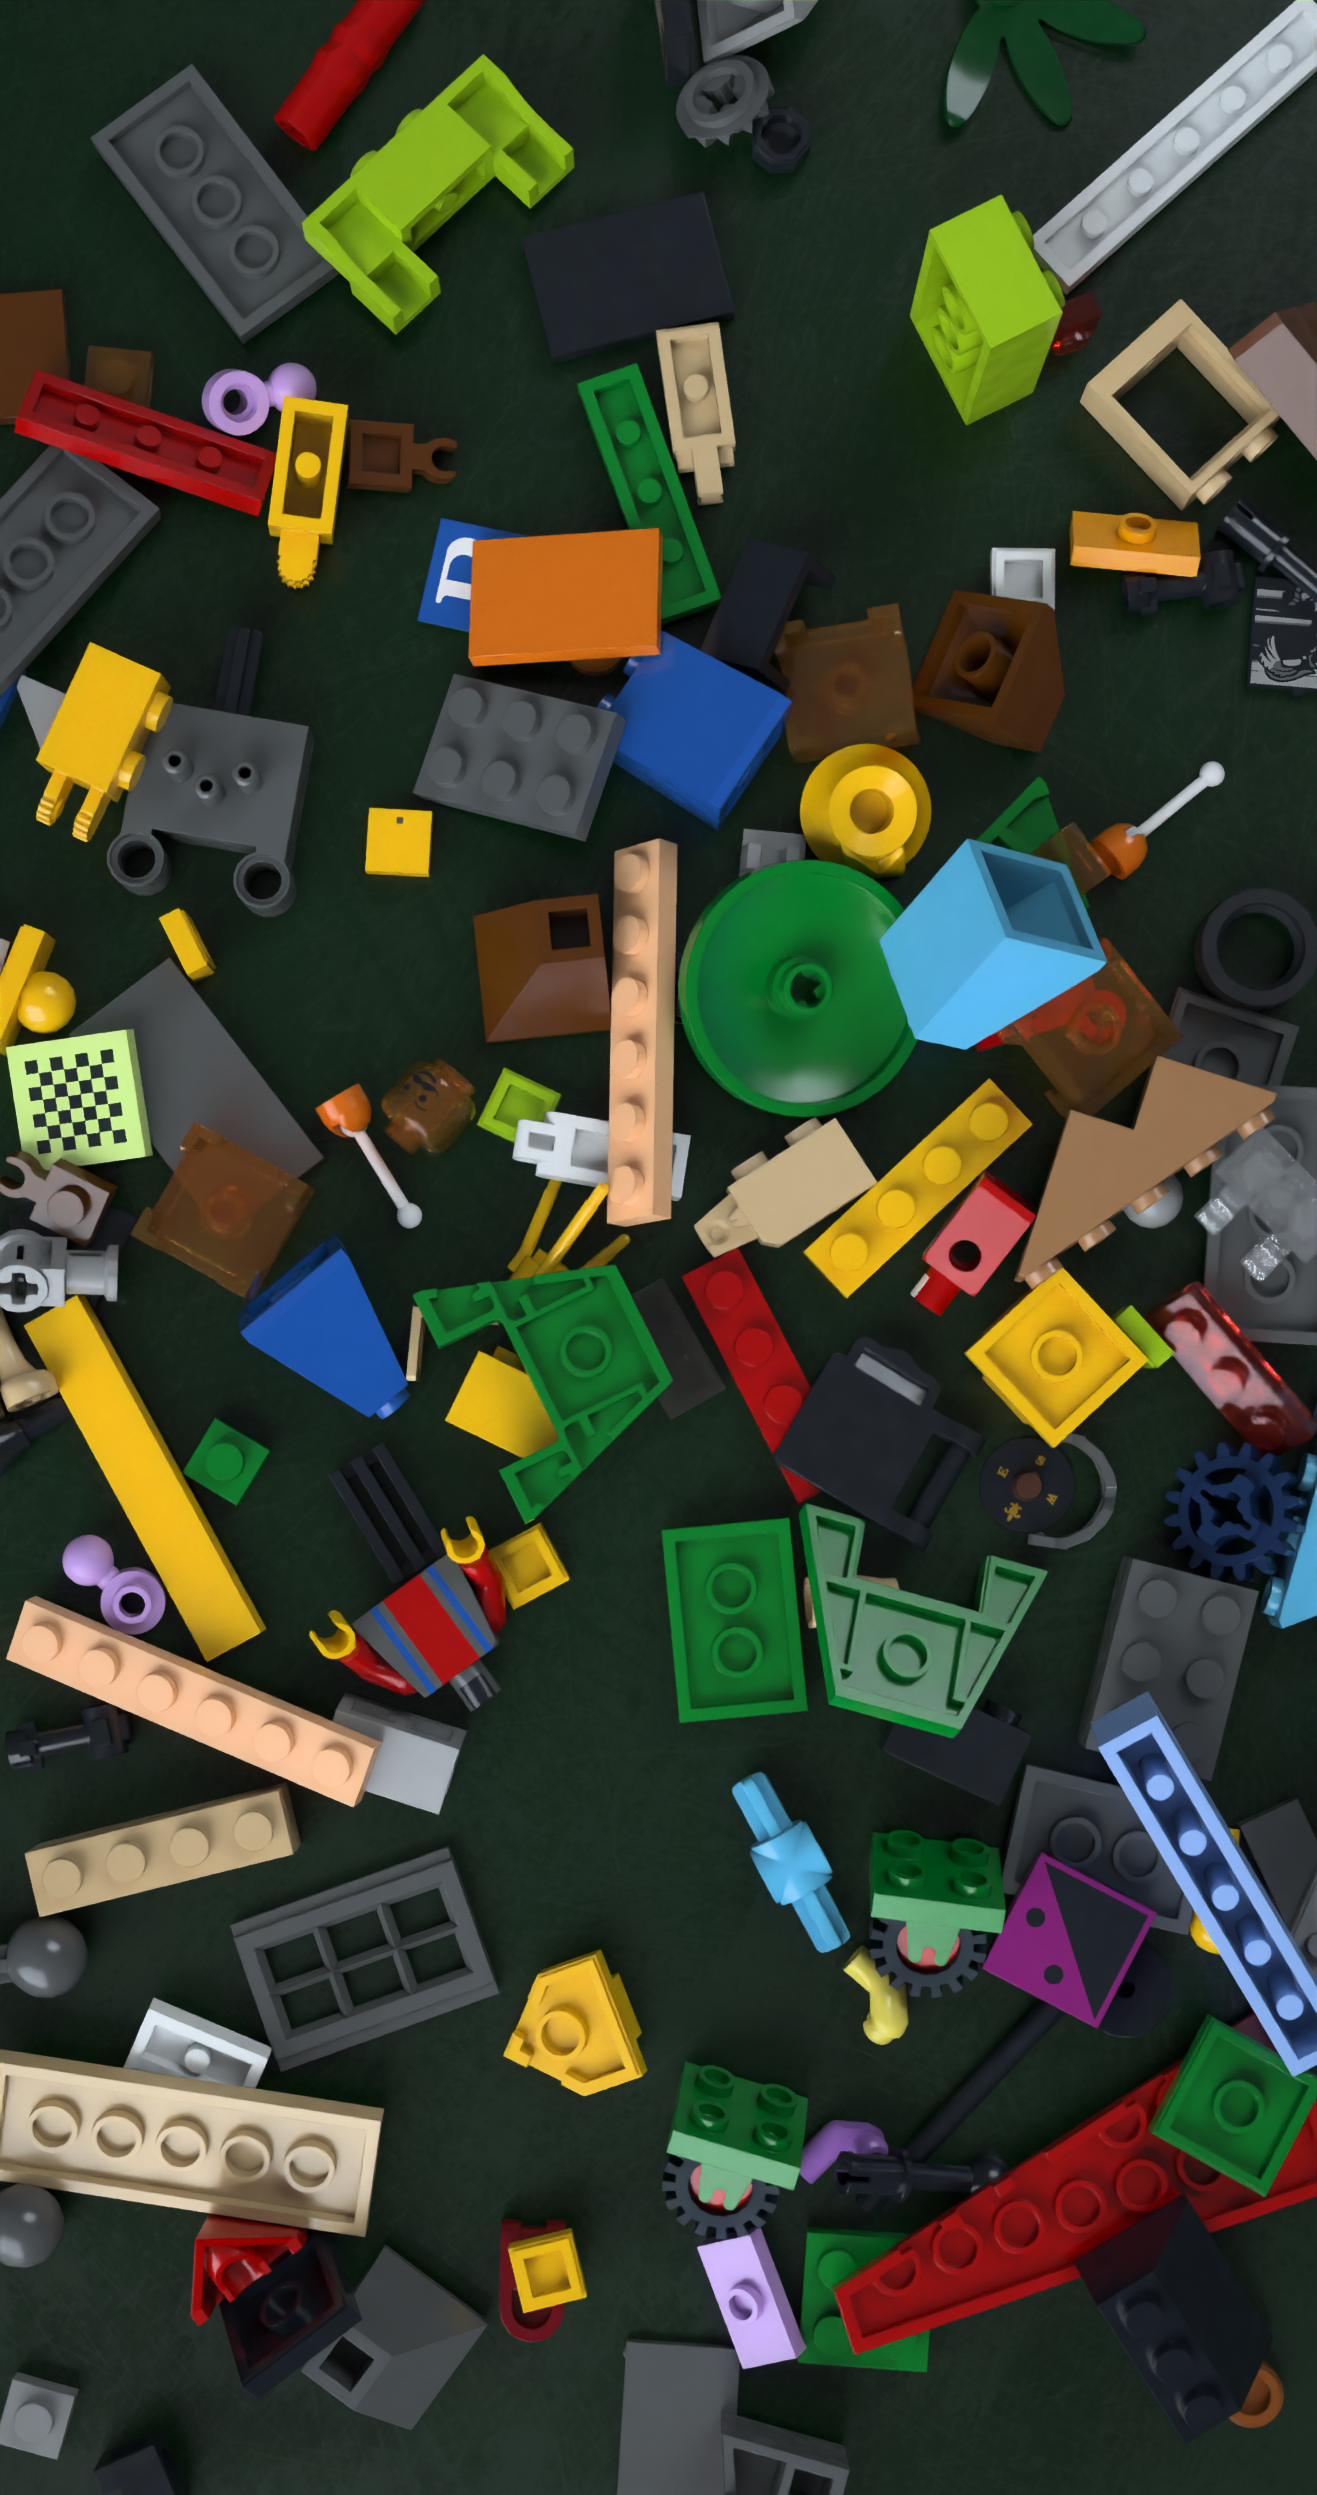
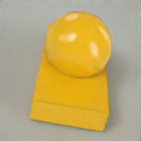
(29, 994)

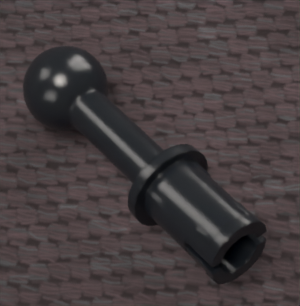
(1269, 545)
(897, 2175)

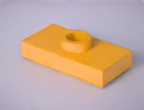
(1134, 543)

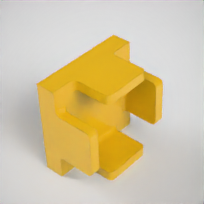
(1055, 1357)

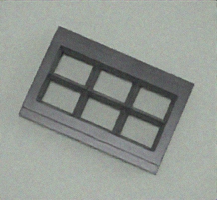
(388, 2012)

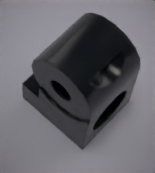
(141, 2468)

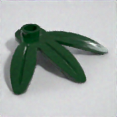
(1029, 50)

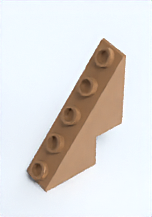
(1110, 1166)

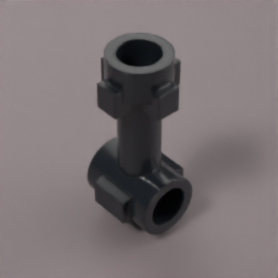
(1217, 581)
(102, 1731)

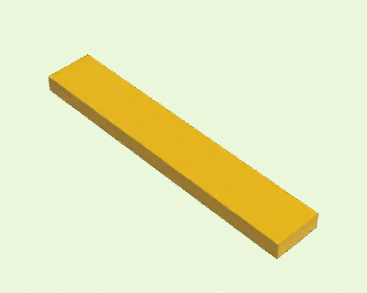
(145, 1477)

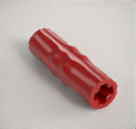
(343, 68)

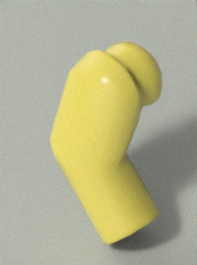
(887, 2005)

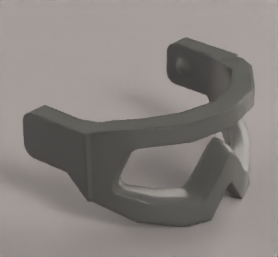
(1105, 1506)

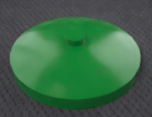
(794, 989)

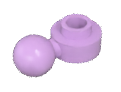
(255, 396)
(90, 1562)

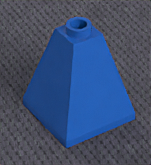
(327, 1331)

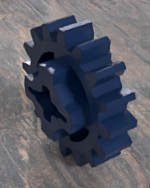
(1217, 1528)

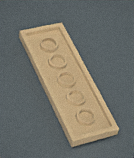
(187, 2143)

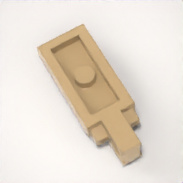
(697, 405)

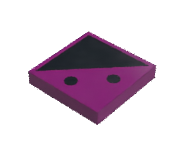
(1068, 1938)

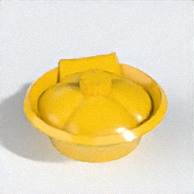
(866, 810)

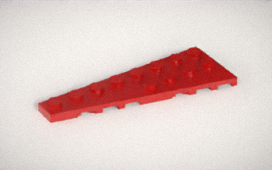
(1052, 2210)

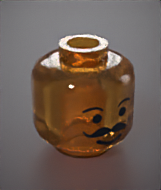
(428, 1107)

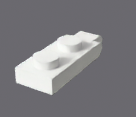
(577, 1150)

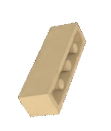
(163, 1849)

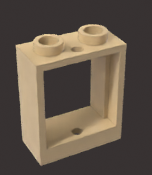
(1182, 330)

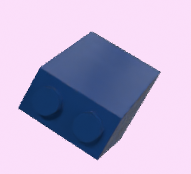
(695, 727)

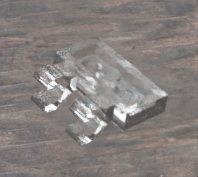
(1276, 1191)

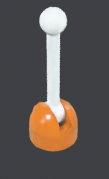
(1125, 845)
(349, 1117)

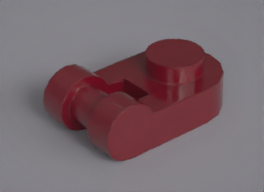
(532, 2325)

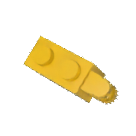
(306, 484)
(101, 735)

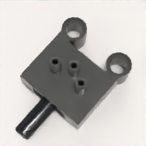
(221, 785)

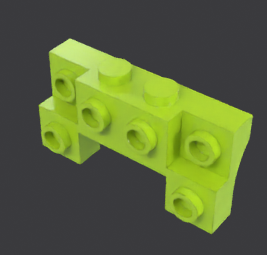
(423, 178)

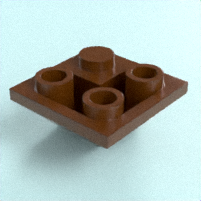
(543, 969)

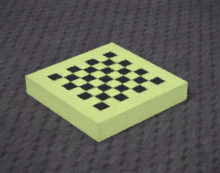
(80, 1099)

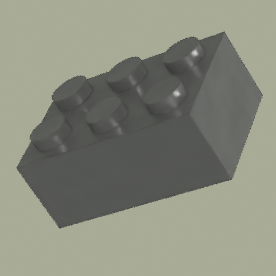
(1181, 1644)

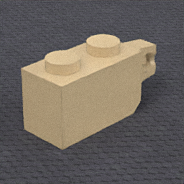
(789, 1192)

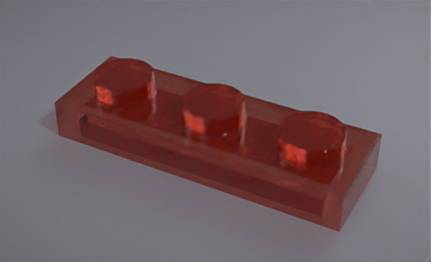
(1231, 1371)

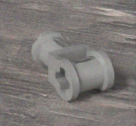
(52, 1271)

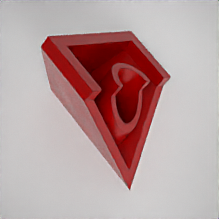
(233, 2255)

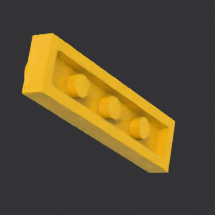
(917, 1188)

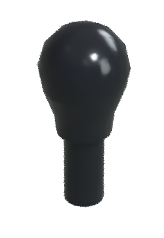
(18, 1433)

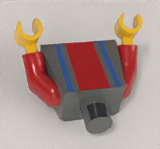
(430, 1627)

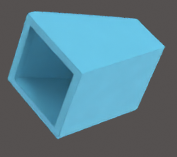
(988, 944)

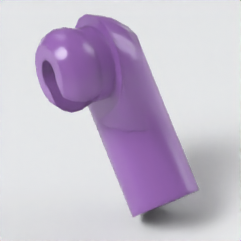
(835, 2137)

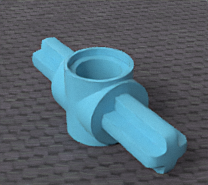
(791, 1862)

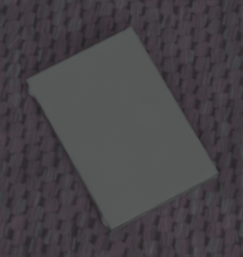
(675, 2416)

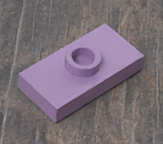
(751, 2298)

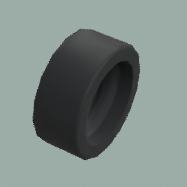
(1272, 903)

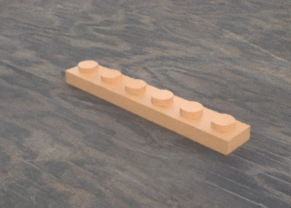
(642, 1034)
(194, 1701)

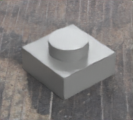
(37, 2415)

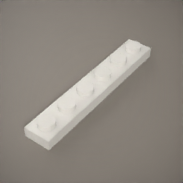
(1180, 147)

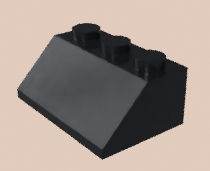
(1179, 2315)

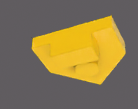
(579, 2027)

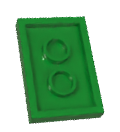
(734, 1620)

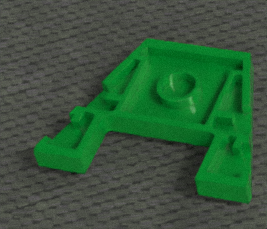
(582, 1354)

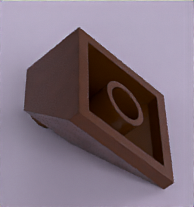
(994, 670)

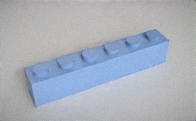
(1213, 1875)

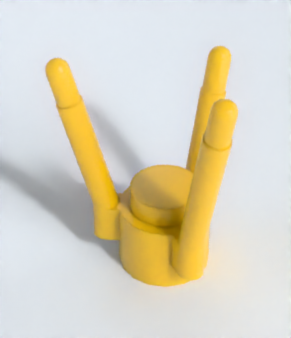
(542, 1262)

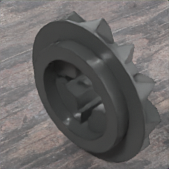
(717, 85)

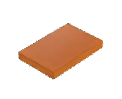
(566, 597)

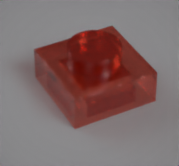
(1076, 324)

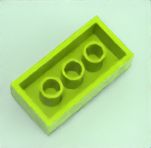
(986, 308)

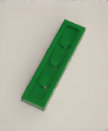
(649, 486)

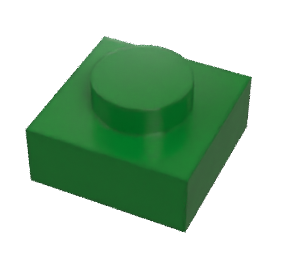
(227, 1461)

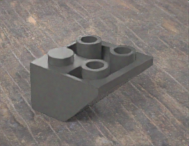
(403, 2346)

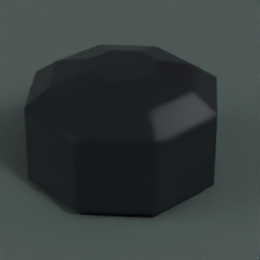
(781, 140)

